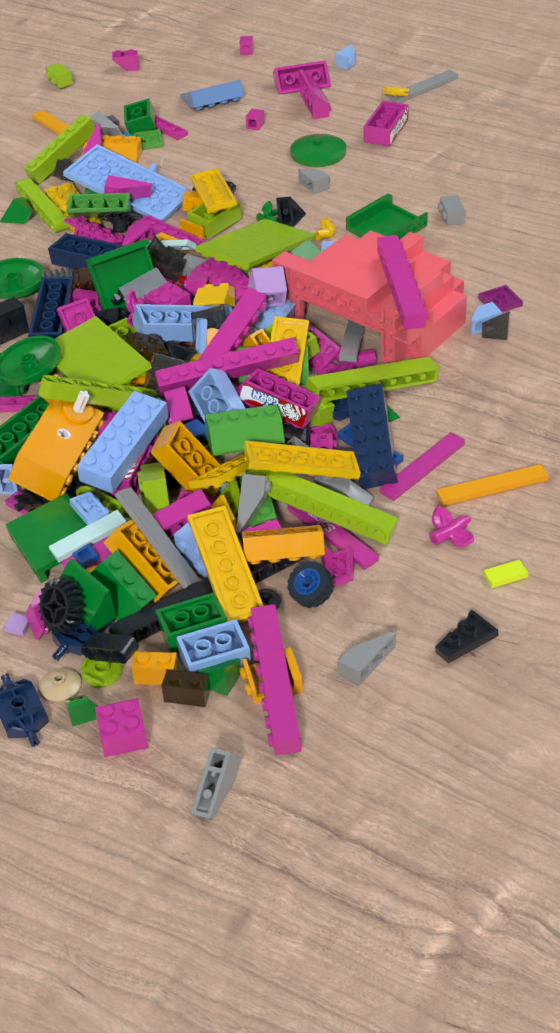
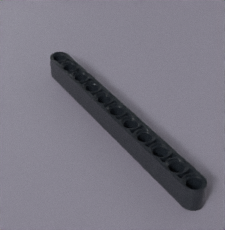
(145, 622)

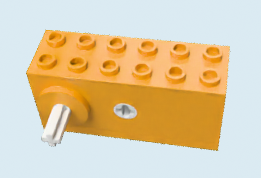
(57, 447)

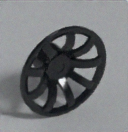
(120, 225)

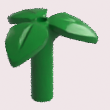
(268, 212)

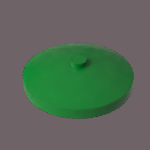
(318, 150)
(19, 277)
(29, 360)

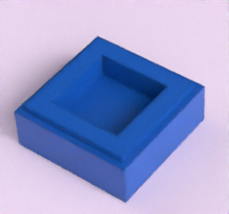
(86, 556)

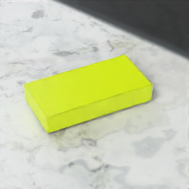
(505, 573)

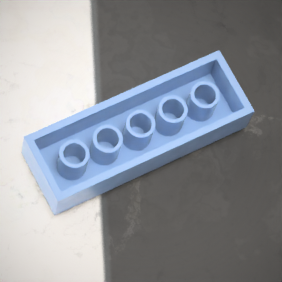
(168, 321)
(122, 442)

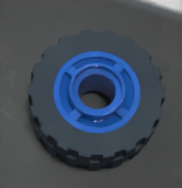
(318, 591)

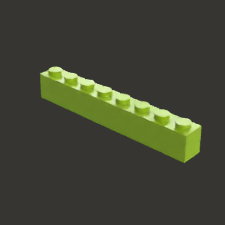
(391, 375)
(330, 505)

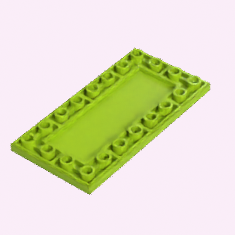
(254, 243)
(99, 355)

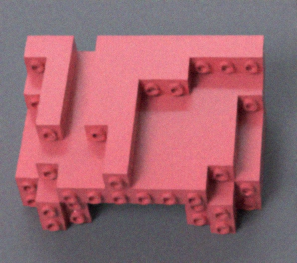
(352, 284)

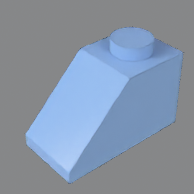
(345, 58)
(482, 314)
(6, 485)

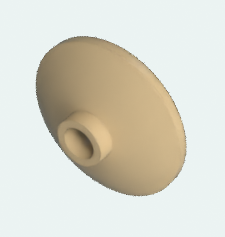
(60, 685)

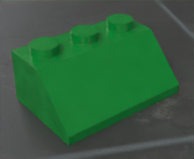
(126, 586)
(98, 600)
(189, 617)

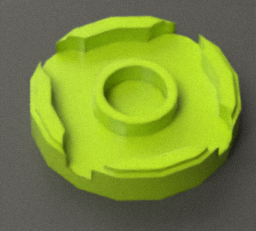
(100, 673)

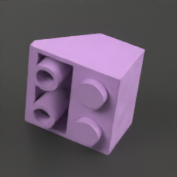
(271, 283)

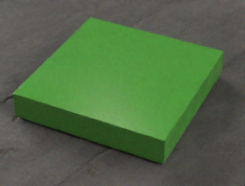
(150, 139)

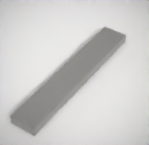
(426, 85)
(351, 342)
(157, 537)

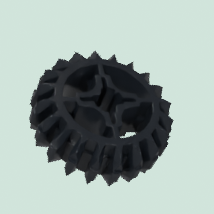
(61, 605)

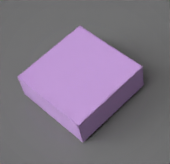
(17, 624)

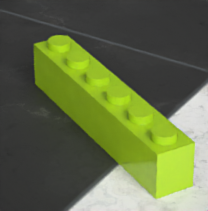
(61, 147)

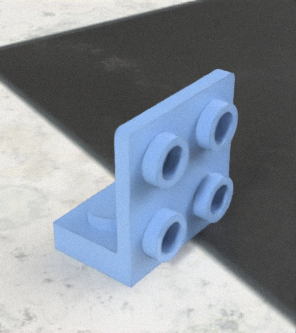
(88, 508)

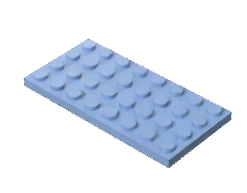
(98, 163)

